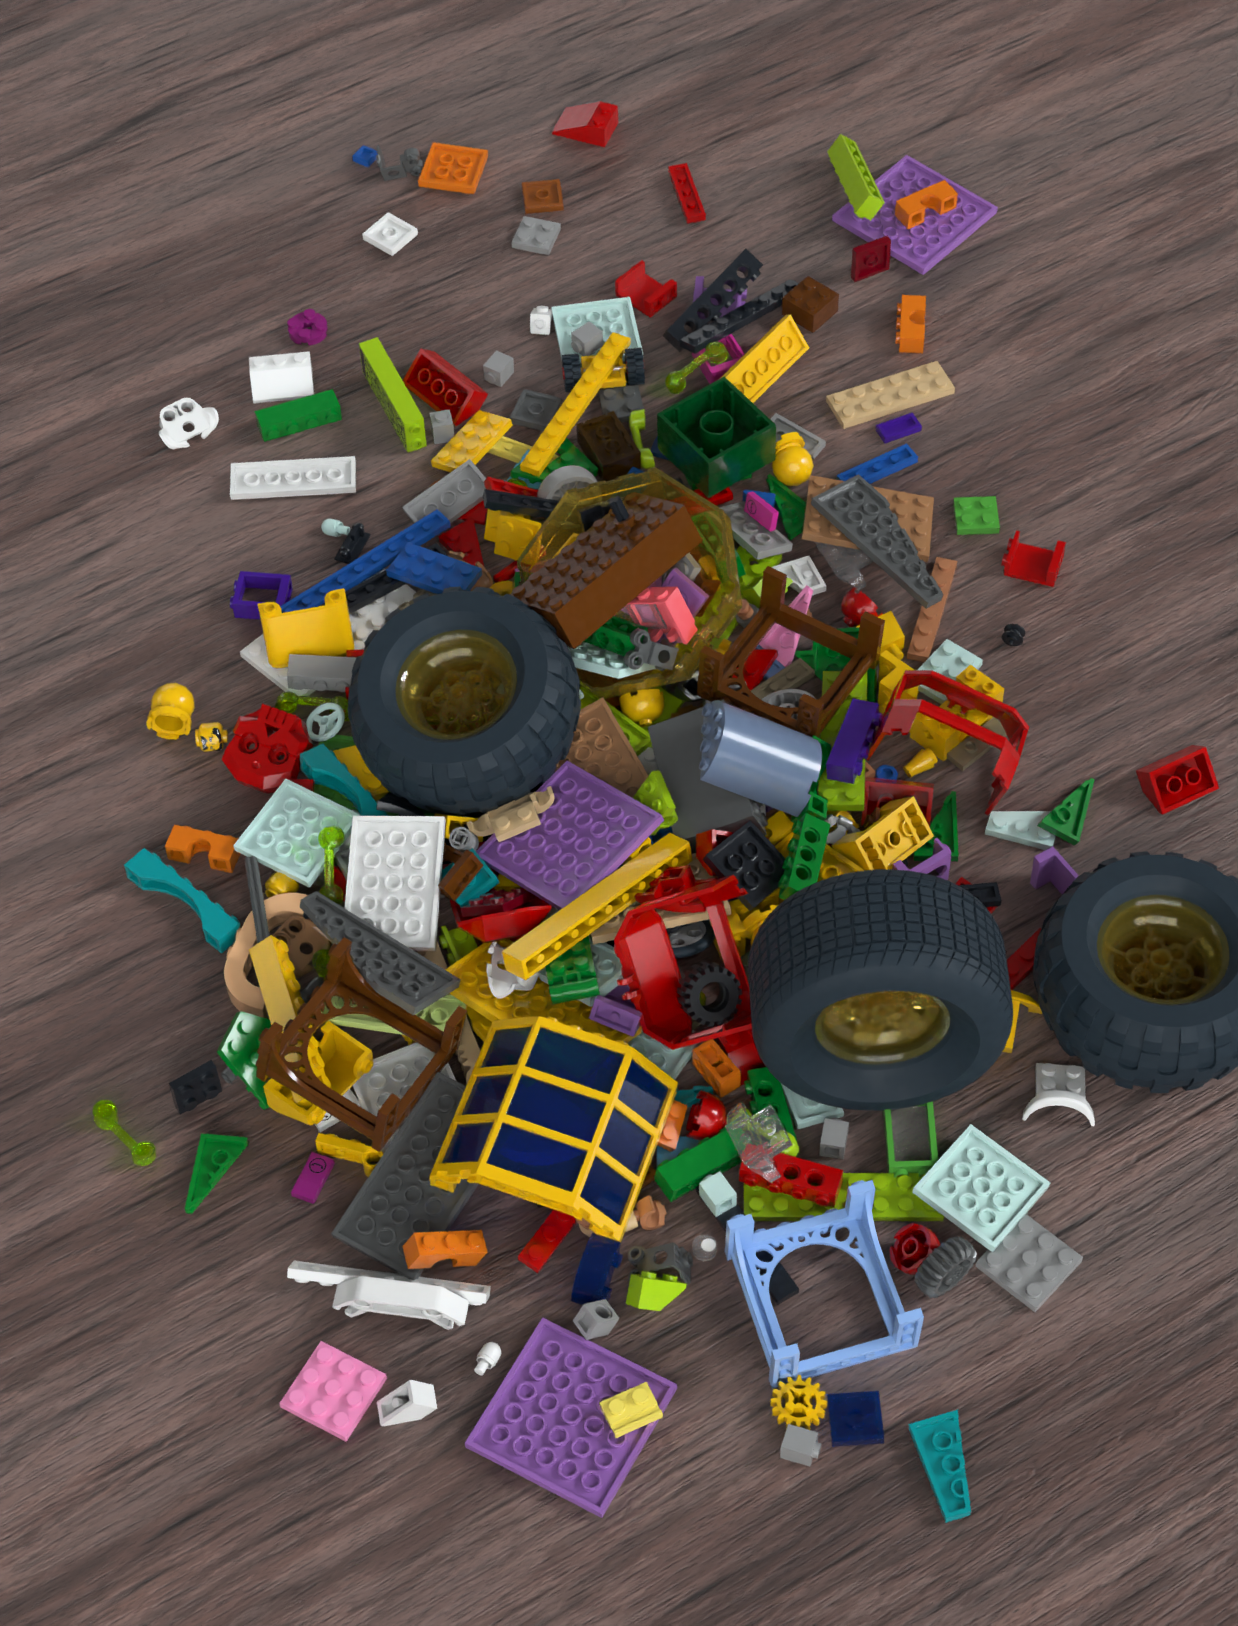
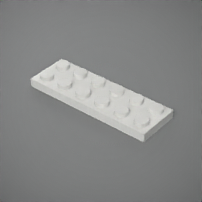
(293, 478)

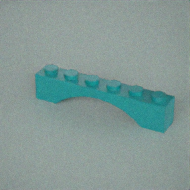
(326, 770)
(152, 874)

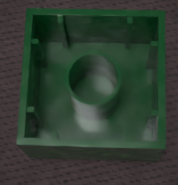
(716, 436)

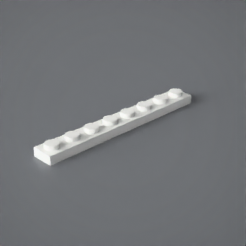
(329, 1275)

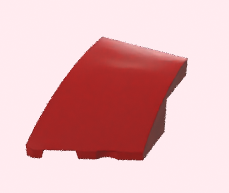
(672, 881)

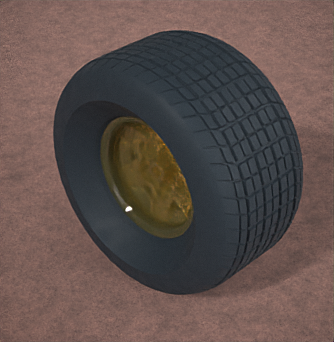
(879, 990)

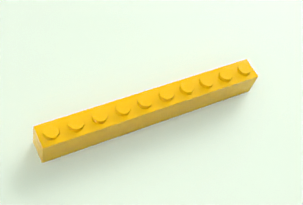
(594, 907)

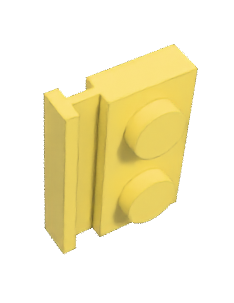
(631, 1409)

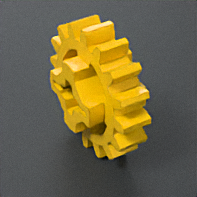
(798, 1393)

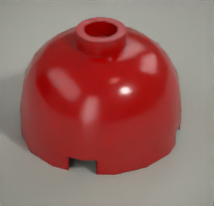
(855, 605)
(706, 1117)
(912, 1247)

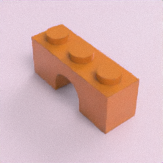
(911, 209)
(911, 324)
(186, 842)
(428, 1248)

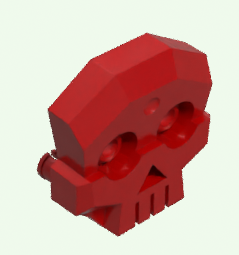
(260, 766)

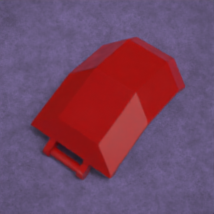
(504, 924)

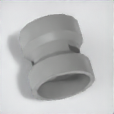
(468, 839)

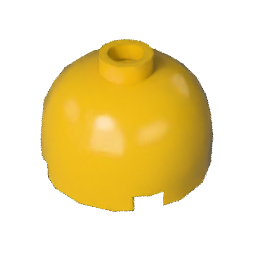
(643, 707)

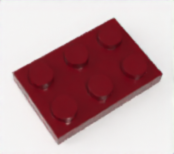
(497, 902)

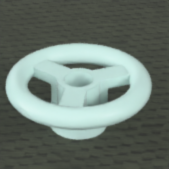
(328, 725)

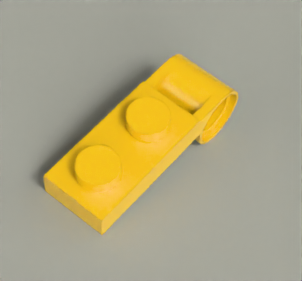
(348, 1150)

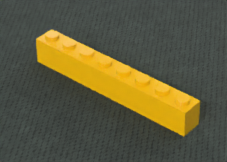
(284, 999)

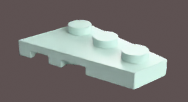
(1020, 828)

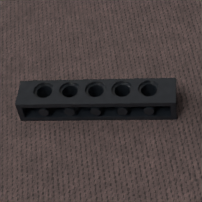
(748, 265)

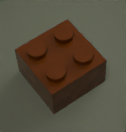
(810, 304)

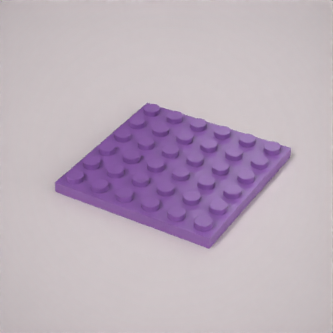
(929, 241)
(579, 838)
(551, 1421)

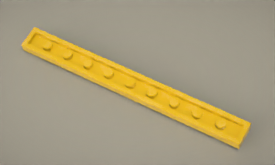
(575, 404)

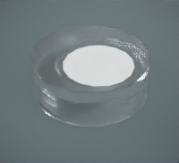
(704, 1247)

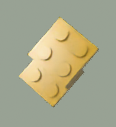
(510, 532)
(889, 674)

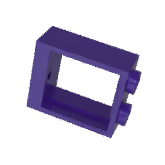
(258, 580)

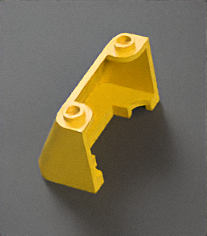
(307, 631)
(344, 1064)

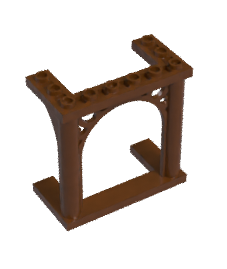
(812, 713)
(348, 983)

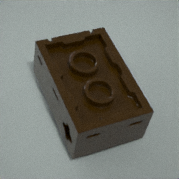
(608, 446)

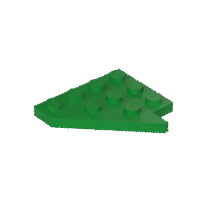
(825, 659)

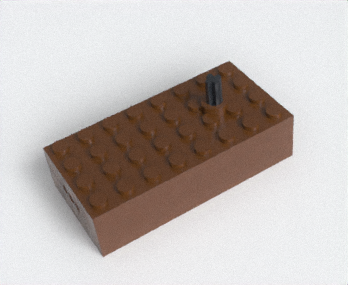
(609, 565)

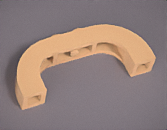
(239, 962)

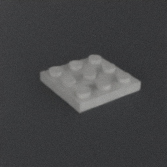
(1030, 1263)

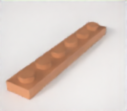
(930, 618)

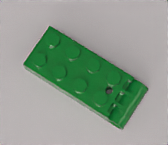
(573, 974)

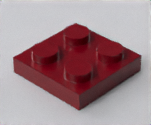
(870, 258)

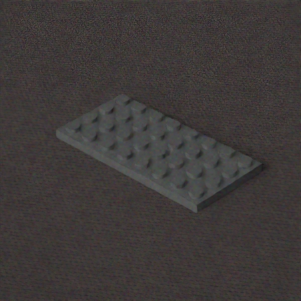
(398, 1190)

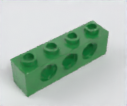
(615, 636)
(804, 855)
(763, 1082)

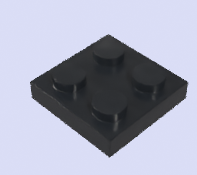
(195, 1087)

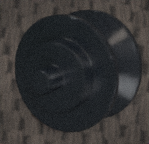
(1013, 634)

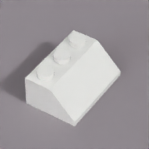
(281, 377)

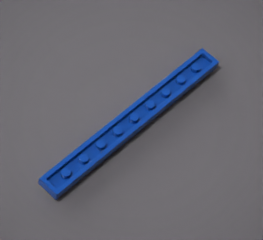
(371, 562)

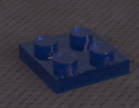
(855, 1418)

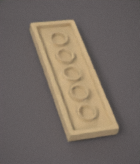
(890, 394)

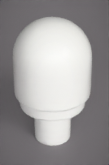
(487, 1357)

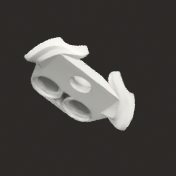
(172, 431)
(501, 981)

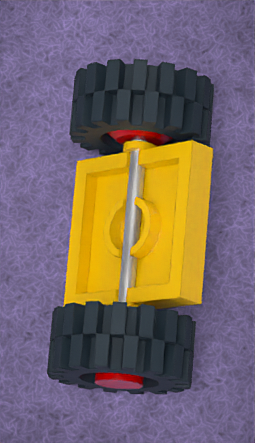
(633, 367)

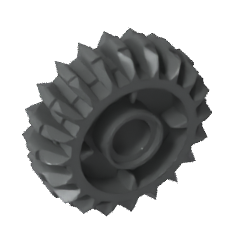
(945, 1267)

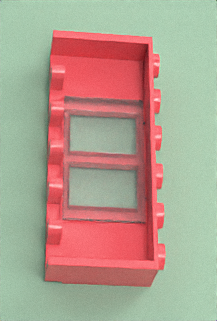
(661, 612)

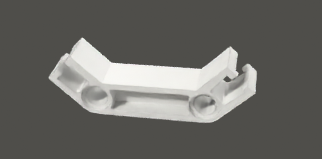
(401, 1299)

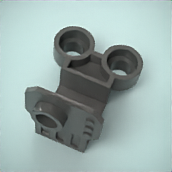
(409, 161)
(650, 652)
(646, 1260)

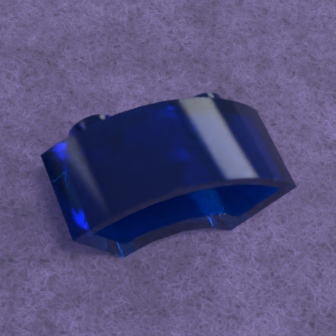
(596, 1270)

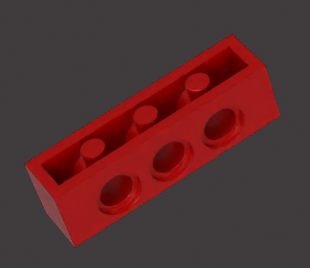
(805, 1172)

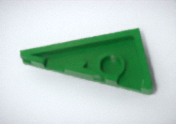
(789, 505)
(1069, 816)
(945, 829)
(212, 1161)

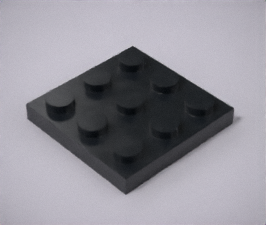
(752, 862)

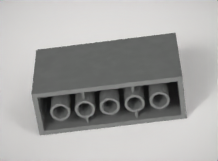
(697, 803)

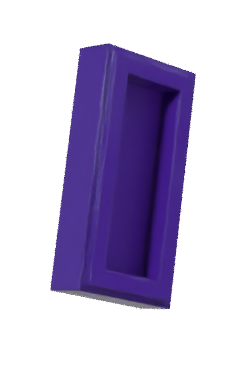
(898, 428)

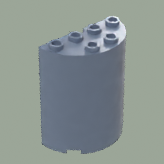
(758, 758)

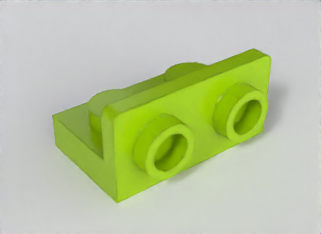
(457, 943)

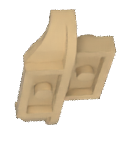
(514, 816)

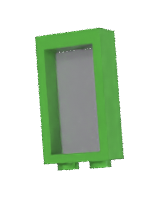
(910, 1139)

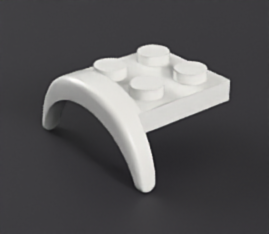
(1059, 1087)

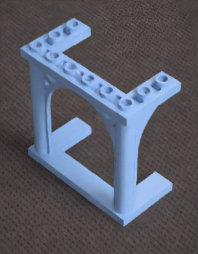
(857, 1217)

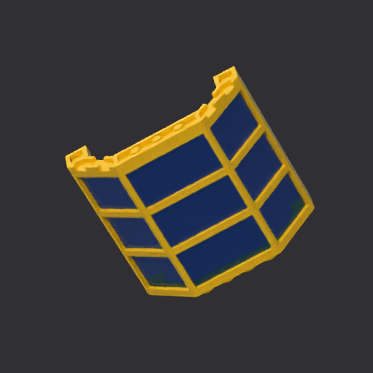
(558, 1121)

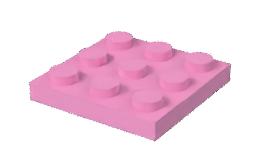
(333, 1391)

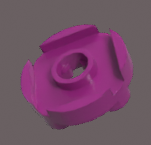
(307, 319)

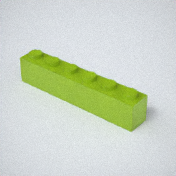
(855, 177)

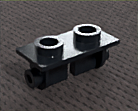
(353, 544)

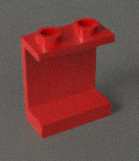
(645, 292)
(1033, 562)

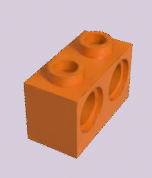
(716, 1068)

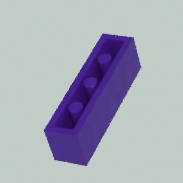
(853, 741)

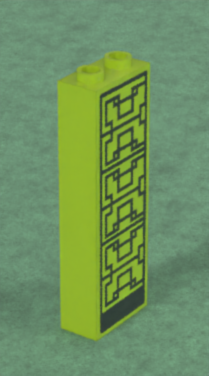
(392, 394)

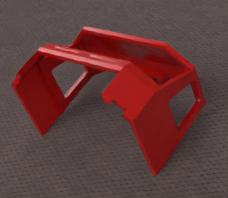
(902, 712)
(653, 972)

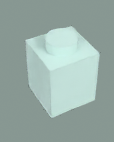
(717, 1193)

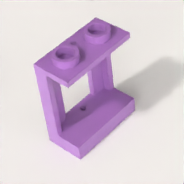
(939, 861)

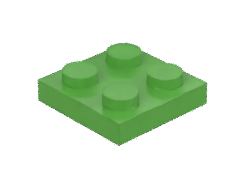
(976, 515)

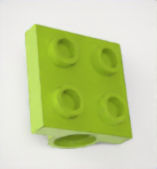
(657, 797)

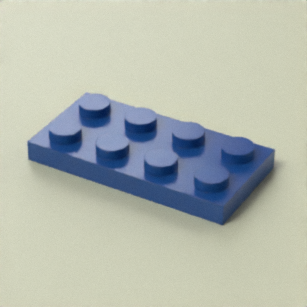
(432, 570)

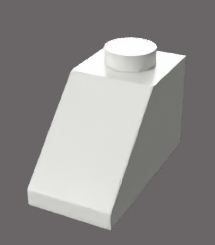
(407, 1403)

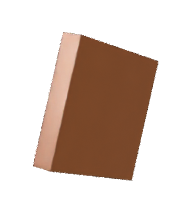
(542, 196)

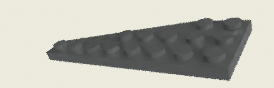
(869, 523)
(380, 959)

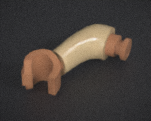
(648, 1212)

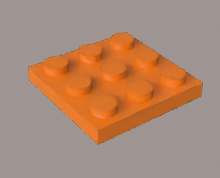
(453, 168)

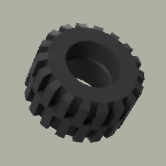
(722, 1006)

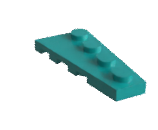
(941, 1454)

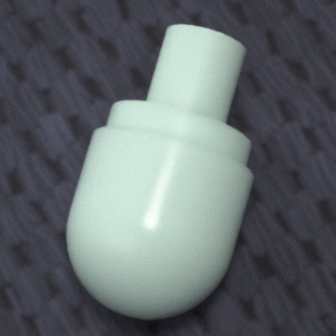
(334, 528)

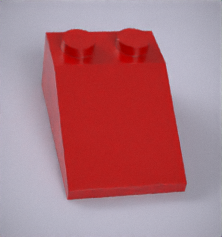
(588, 123)

